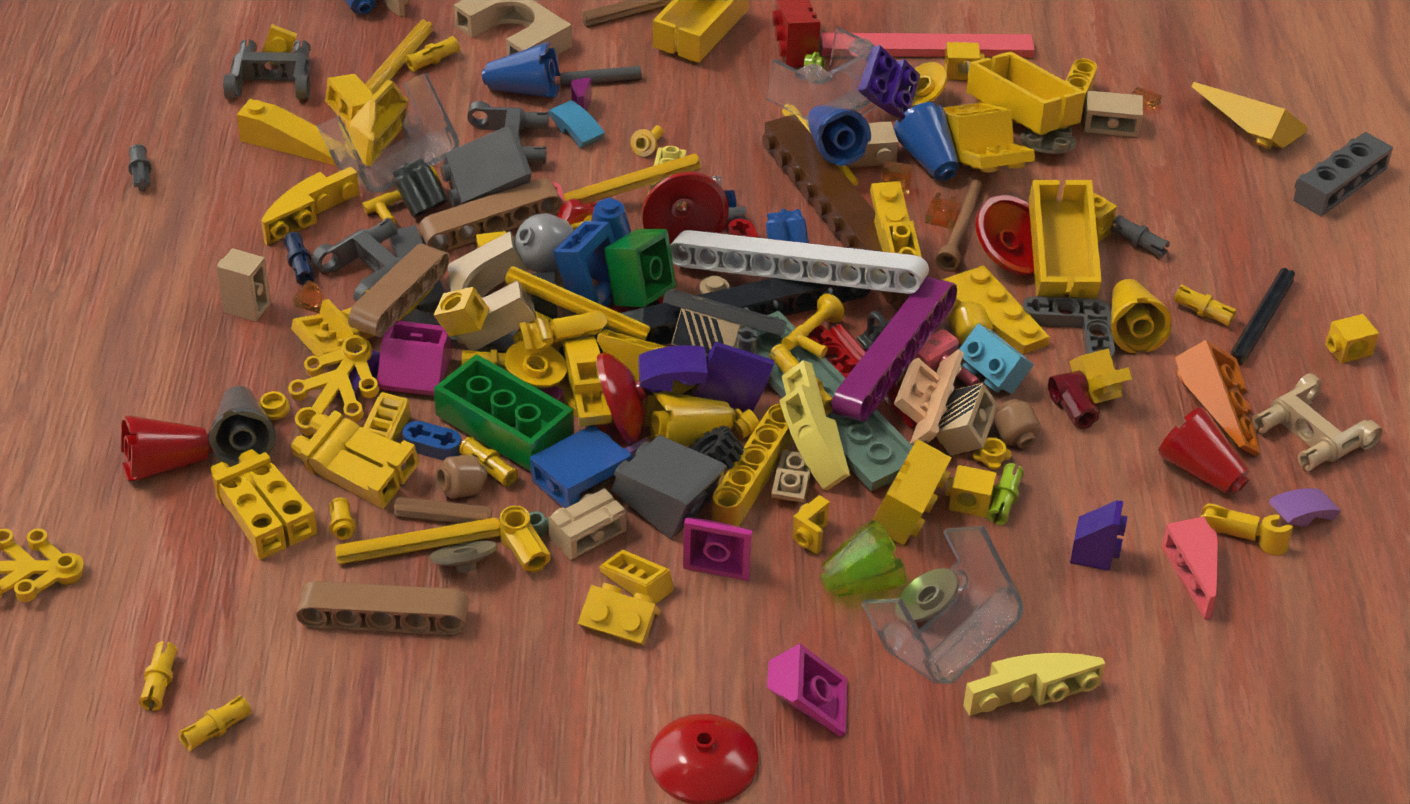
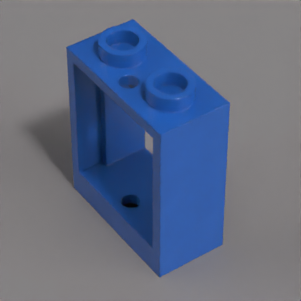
(571, 256)

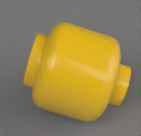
(965, 318)

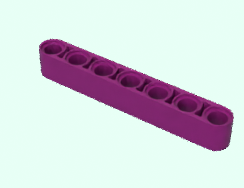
(894, 349)

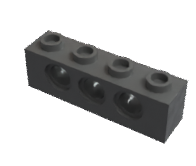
(1342, 173)

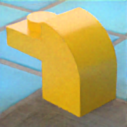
(1101, 376)

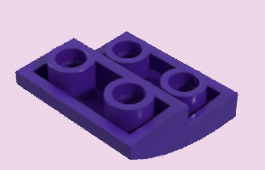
(889, 82)
(664, 365)
(734, 377)

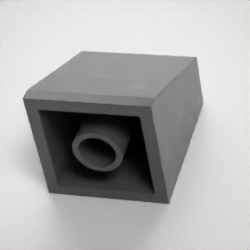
(485, 166)
(668, 483)

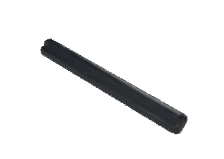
(1262, 315)

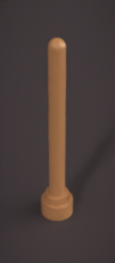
(949, 255)

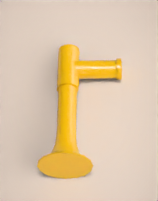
(380, 203)
(829, 309)

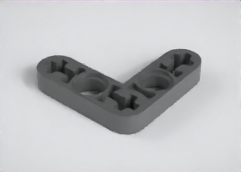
(1087, 320)

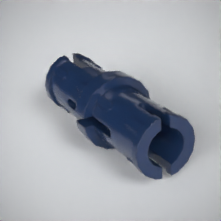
(299, 258)

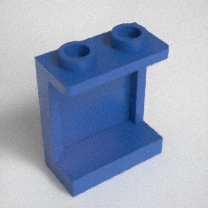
(576, 464)

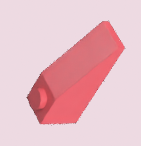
(1193, 553)

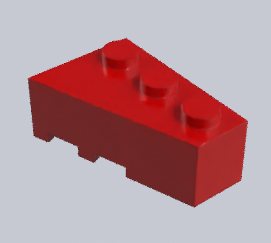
(796, 30)

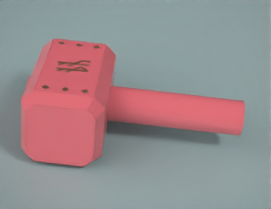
(939, 347)

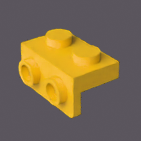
(323, 331)
(618, 614)

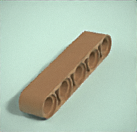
(489, 214)
(399, 290)
(383, 608)

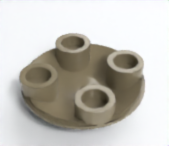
(1053, 142)

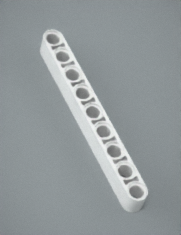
(808, 257)

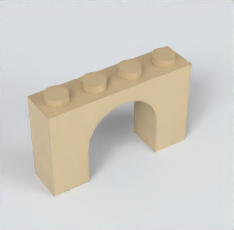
(542, 24)
(483, 271)

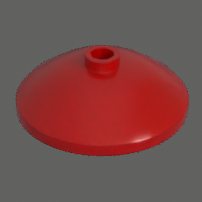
(703, 210)
(1006, 233)
(622, 396)
(703, 771)

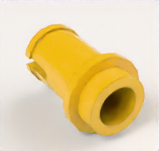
(341, 524)

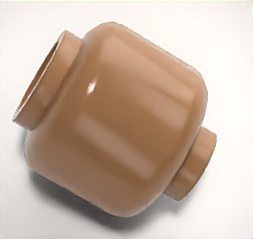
(1017, 423)
(461, 476)

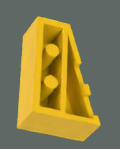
(913, 492)

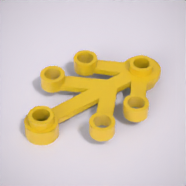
(335, 381)
(59, 567)

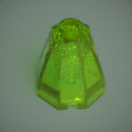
(863, 563)

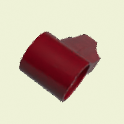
(1072, 392)

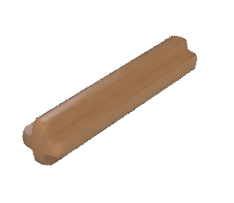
(440, 510)

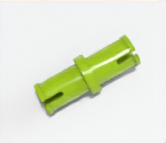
(1005, 493)

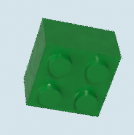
(640, 267)

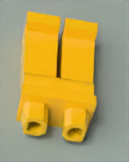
(355, 457)
(263, 503)

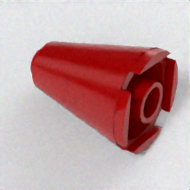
(160, 446)
(1205, 453)

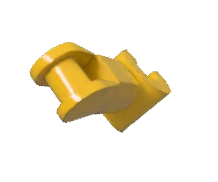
(542, 333)
(1271, 539)

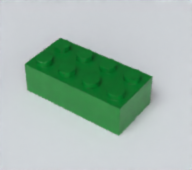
(502, 410)

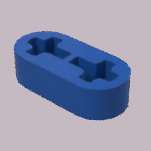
(432, 439)

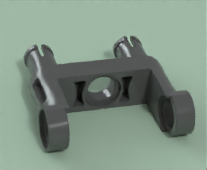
(250, 66)
(503, 116)
(363, 245)

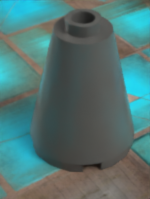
(240, 426)

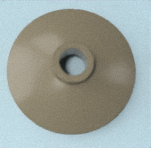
(463, 555)
(930, 593)

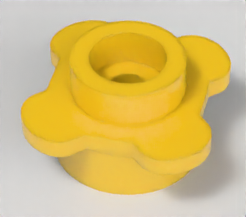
(746, 422)
(992, 453)

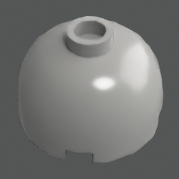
(538, 239)

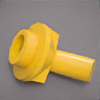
(645, 141)

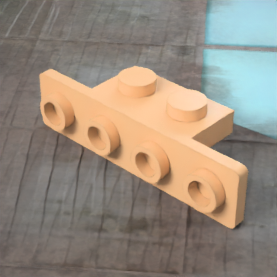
(926, 392)

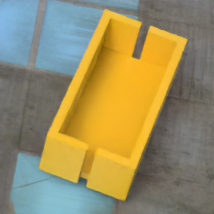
(695, 25)
(1030, 92)
(1064, 239)

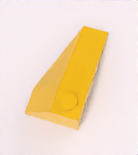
(1263, 121)
(281, 131)

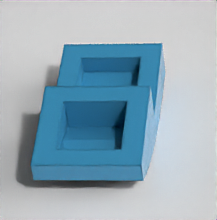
(577, 122)

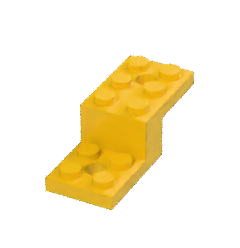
(985, 137)

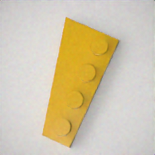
(1003, 310)

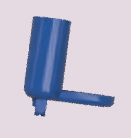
(787, 226)

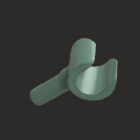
(539, 522)

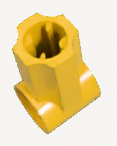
(522, 539)

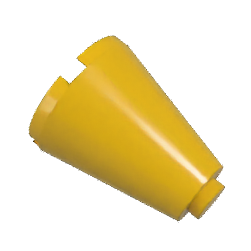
(1138, 318)
(685, 417)

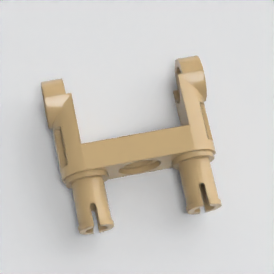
(1327, 441)

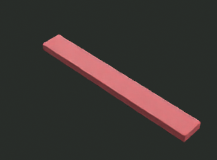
(935, 44)

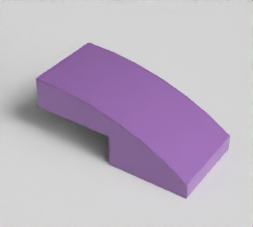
(1303, 505)

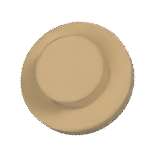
(712, 284)

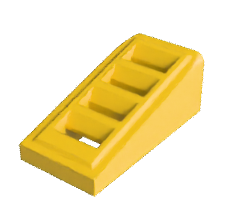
(391, 408)
(639, 576)

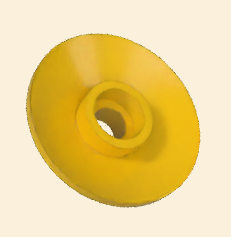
(931, 82)
(538, 369)

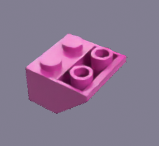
(414, 358)

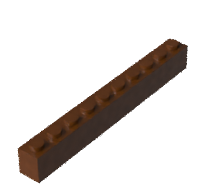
(826, 189)

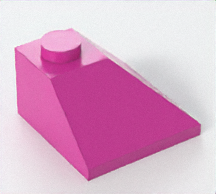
(717, 548)
(810, 687)

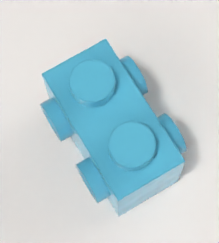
(994, 359)

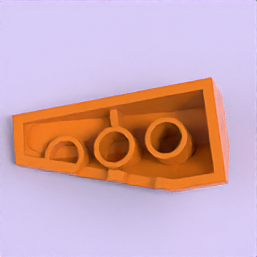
(1219, 386)

